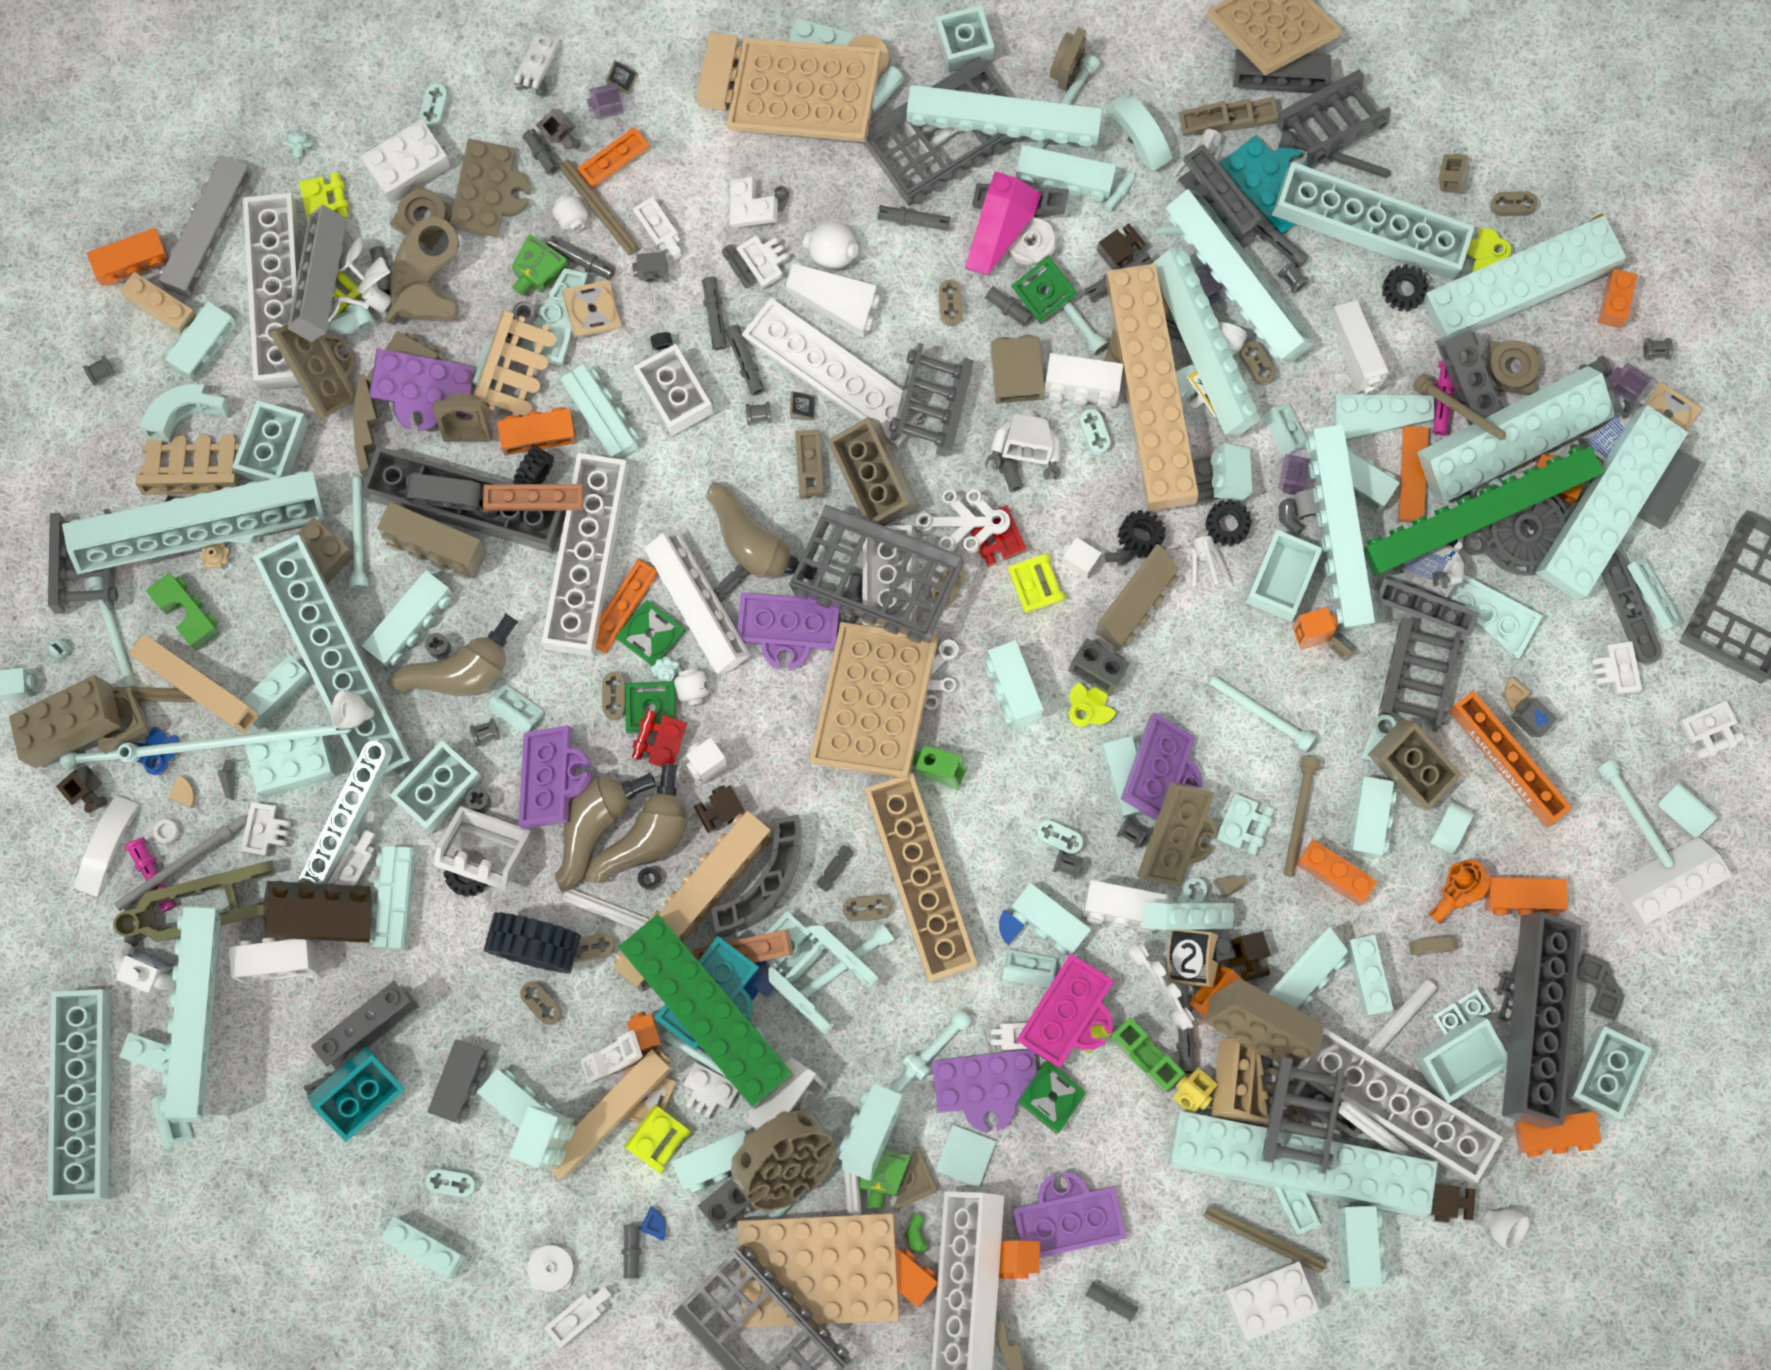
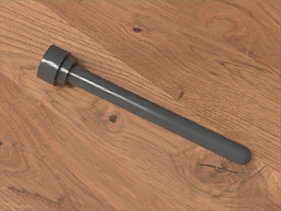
(1290, 140)

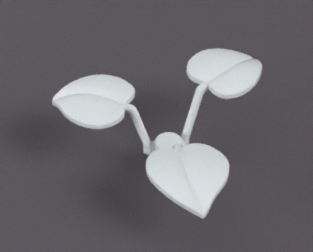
(371, 294)

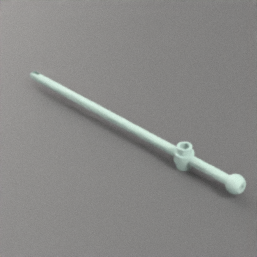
(131, 752)
(916, 1067)

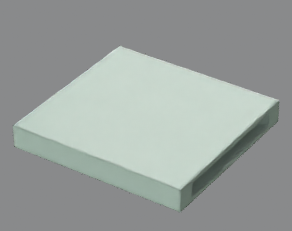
(965, 1156)

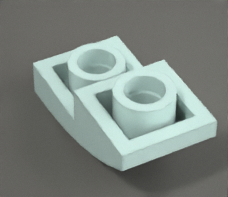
(1462, 1011)

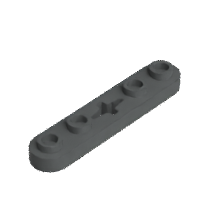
(1637, 629)

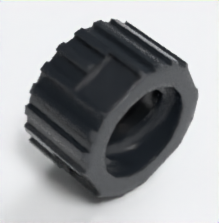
(661, 341)
(643, 872)

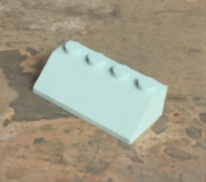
(1310, 970)

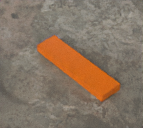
(1411, 475)
(624, 603)

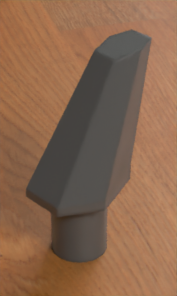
(1119, 556)
(227, 779)

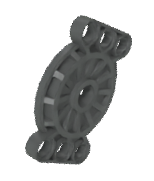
(1508, 542)

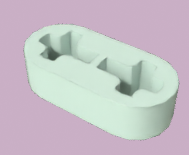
(438, 107)
(1100, 430)
(1057, 843)
(1185, 893)
(450, 1189)

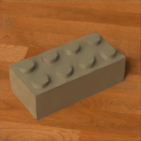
(873, 472)
(432, 541)
(65, 721)
(1264, 1022)

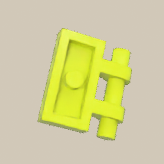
(316, 194)

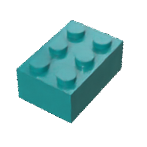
(355, 1093)

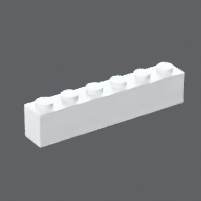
(697, 601)

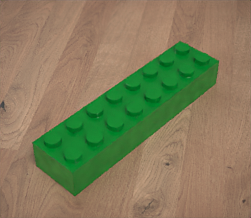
(705, 1011)

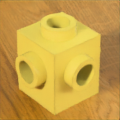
(1190, 1093)

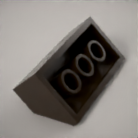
(317, 911)

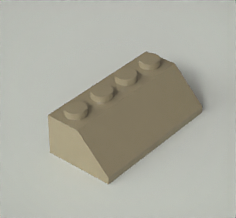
(1138, 598)

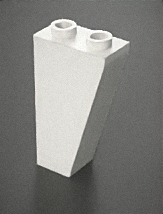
(835, 296)
(1359, 348)

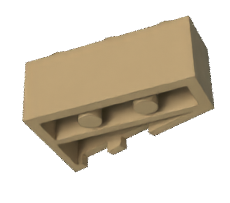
(1239, 1088)

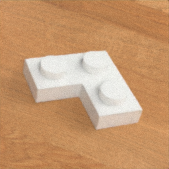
(746, 208)

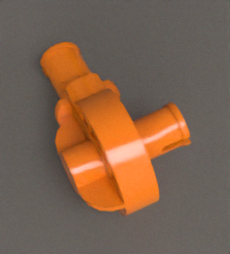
(1461, 888)

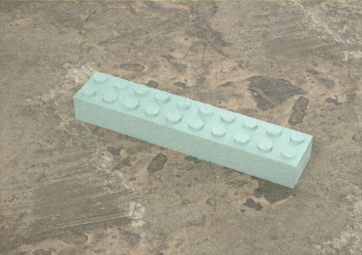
(192, 522)
(328, 645)
(1356, 1175)

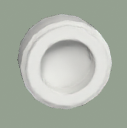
(166, 831)

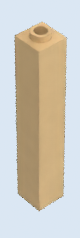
(194, 684)
(613, 1110)

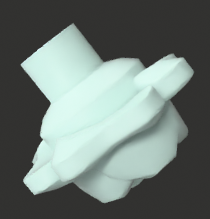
(297, 142)
(665, 669)

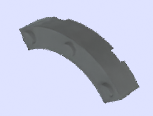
(769, 886)

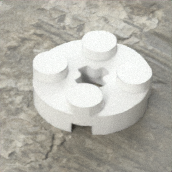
(1036, 253)

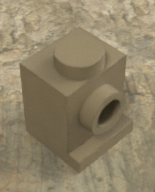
(1454, 173)

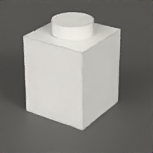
(1080, 557)

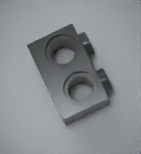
(1095, 671)
(724, 1197)

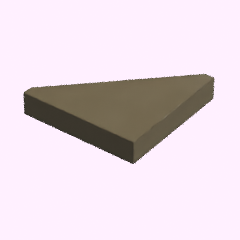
(916, 1183)

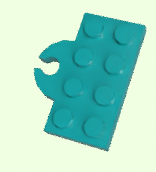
(1260, 176)
(730, 972)

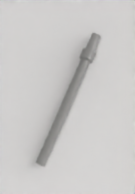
(223, 834)

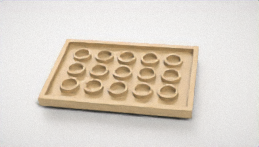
(804, 89)
(873, 701)
(832, 1265)

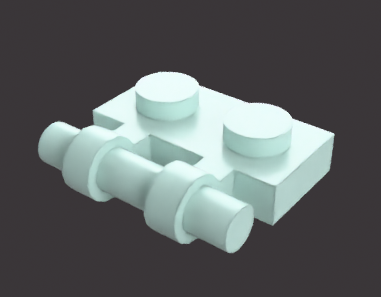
(1237, 820)

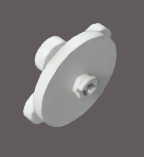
(550, 1268)

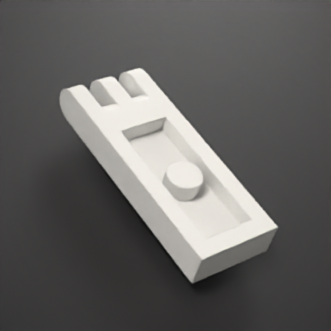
(537, 60)

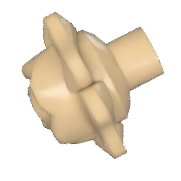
(214, 555)

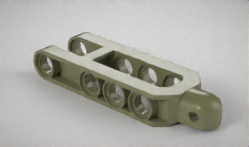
(143, 920)

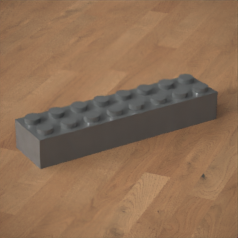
(389, 482)
(1541, 1020)

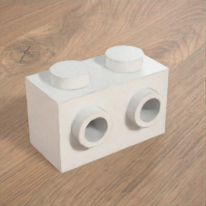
(705, 761)

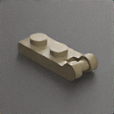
(809, 463)

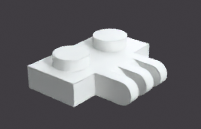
(763, 259)
(1619, 668)
(263, 830)
(708, 1090)

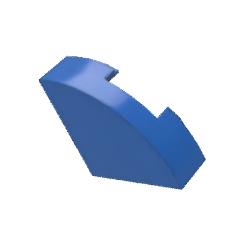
(1009, 927)
(654, 1224)

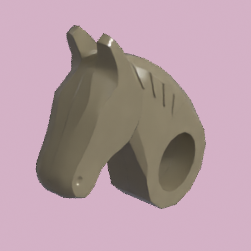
(411, 276)

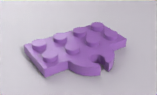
(415, 383)
(786, 626)
(1158, 761)
(550, 776)
(983, 1085)
(1070, 1218)

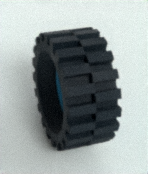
(532, 942)

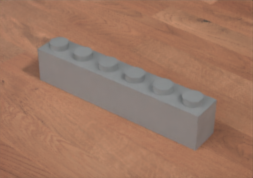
(205, 226)
(317, 274)

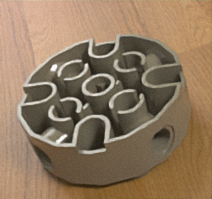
(783, 1160)

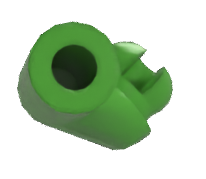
(914, 1235)

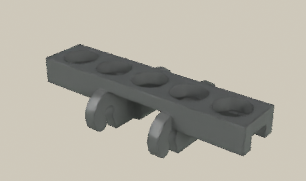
(1507, 994)

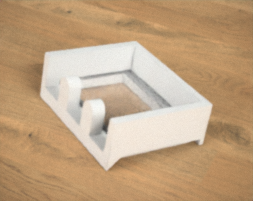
(482, 848)

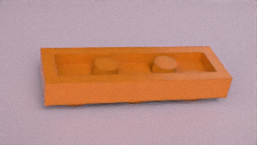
(613, 157)

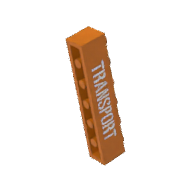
(1510, 759)

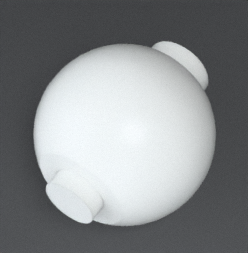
(831, 245)

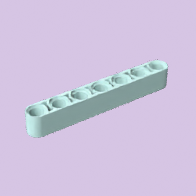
(353, 811)

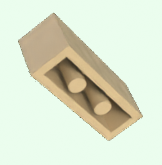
(718, 71)
(157, 303)

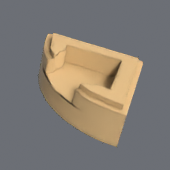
(1515, 692)
(182, 792)

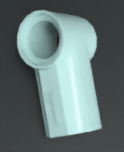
(352, 320)
(1376, 736)

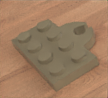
(487, 188)
(319, 368)
(1178, 834)

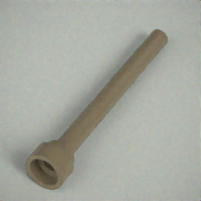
(1426, 386)
(1308, 767)

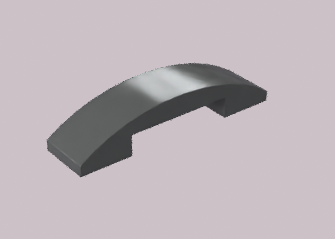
(1052, 200)

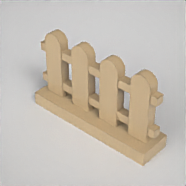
(512, 352)
(183, 479)

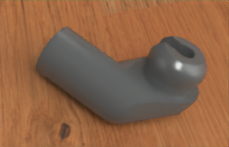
(542, 90)
(783, 196)
(1286, 516)

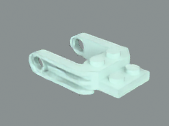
(807, 947)

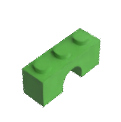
(171, 594)
(1146, 1056)

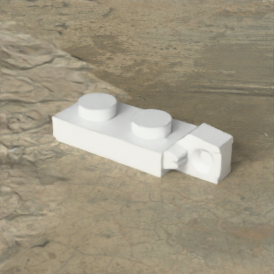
(658, 227)
(354, 861)
(577, 1316)

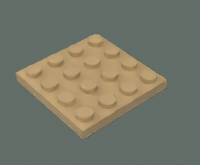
(1274, 30)

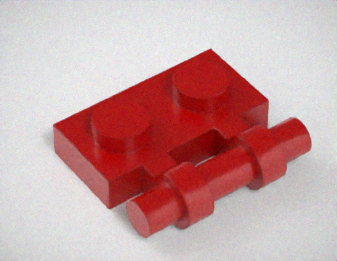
(1007, 543)
(667, 740)

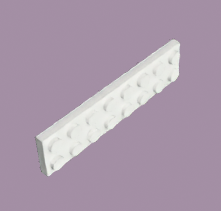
(826, 367)

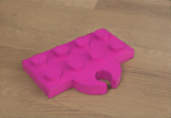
(1068, 1013)

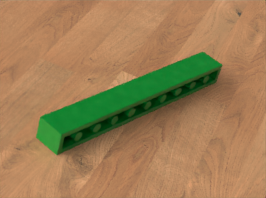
(1483, 510)

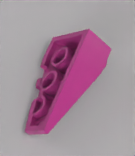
(1004, 215)

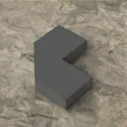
(1608, 995)

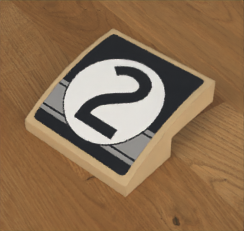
(1191, 957)

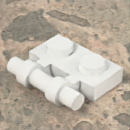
(1709, 722)

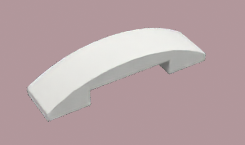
(104, 844)
(612, 1058)

